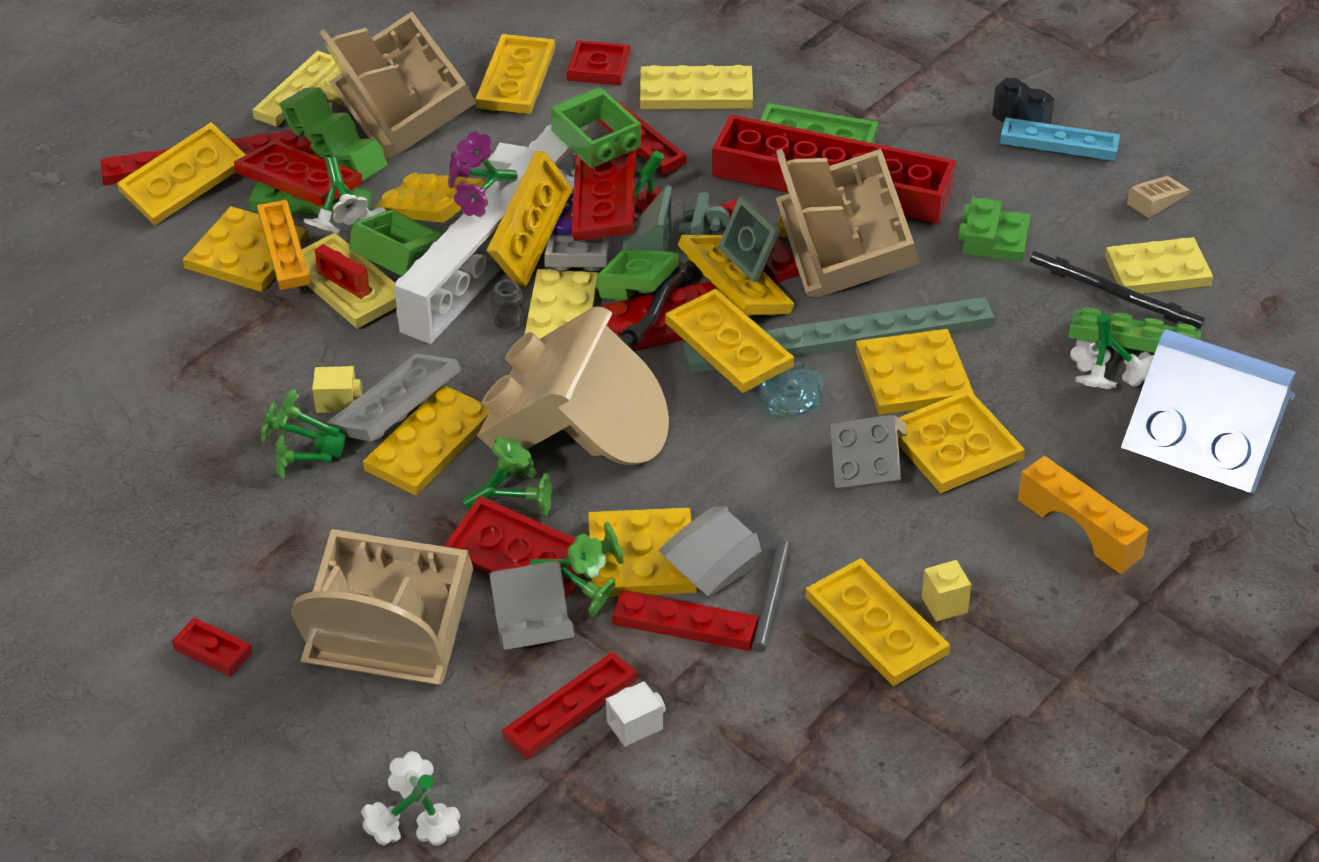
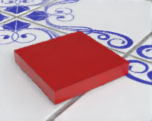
(598, 62)

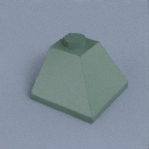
(654, 226)
(748, 238)

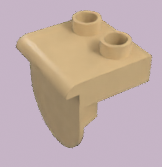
(397, 83)
(844, 222)
(579, 383)
(384, 607)

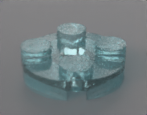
(803, 400)

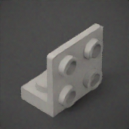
(866, 451)
(530, 605)

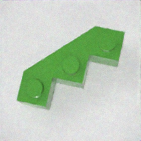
(332, 132)

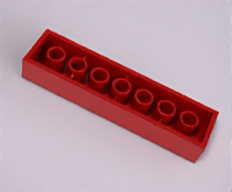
(748, 155)

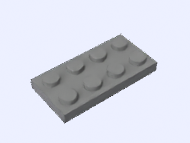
(395, 396)

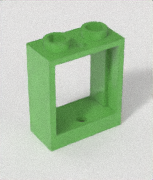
(597, 105)
(392, 240)

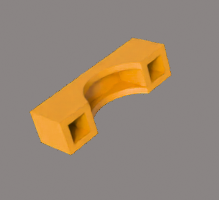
(1112, 532)

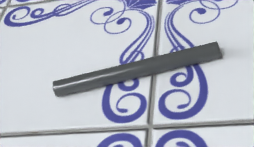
(771, 596)

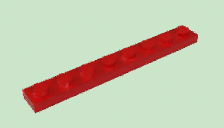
(119, 167)

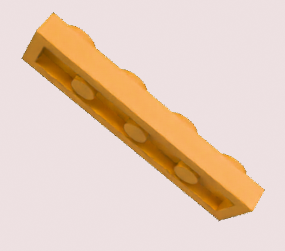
(283, 245)

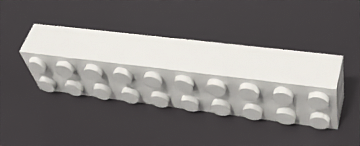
(459, 262)

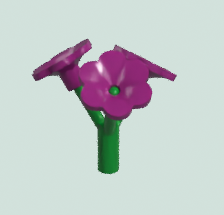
(474, 151)

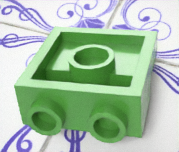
(993, 231)
(635, 271)

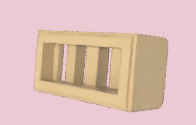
(1156, 195)

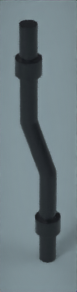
(1172, 311)
(634, 333)

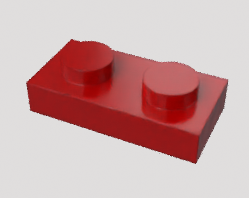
(342, 271)
(212, 647)

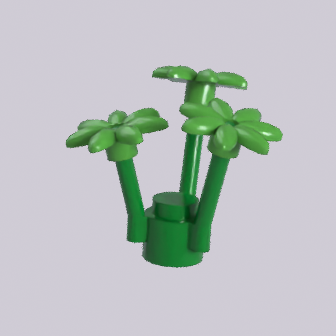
(328, 441)

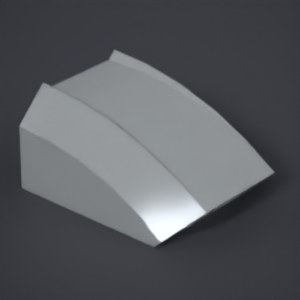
(713, 550)

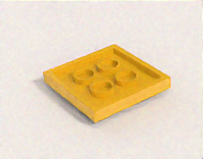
(236, 251)
(911, 370)
(957, 441)
(640, 539)

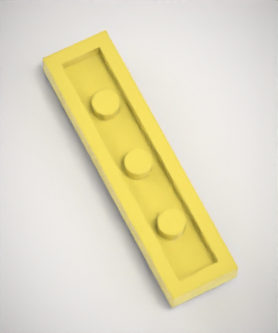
(306, 76)

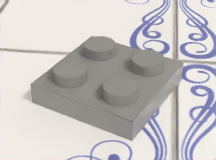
(565, 253)

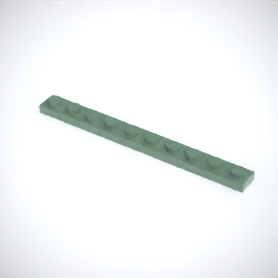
(844, 333)

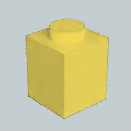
(335, 388)
(946, 590)

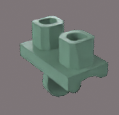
(702, 218)

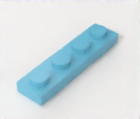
(1060, 139)

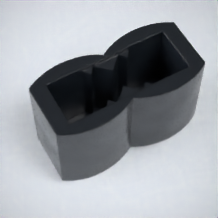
(1019, 101)

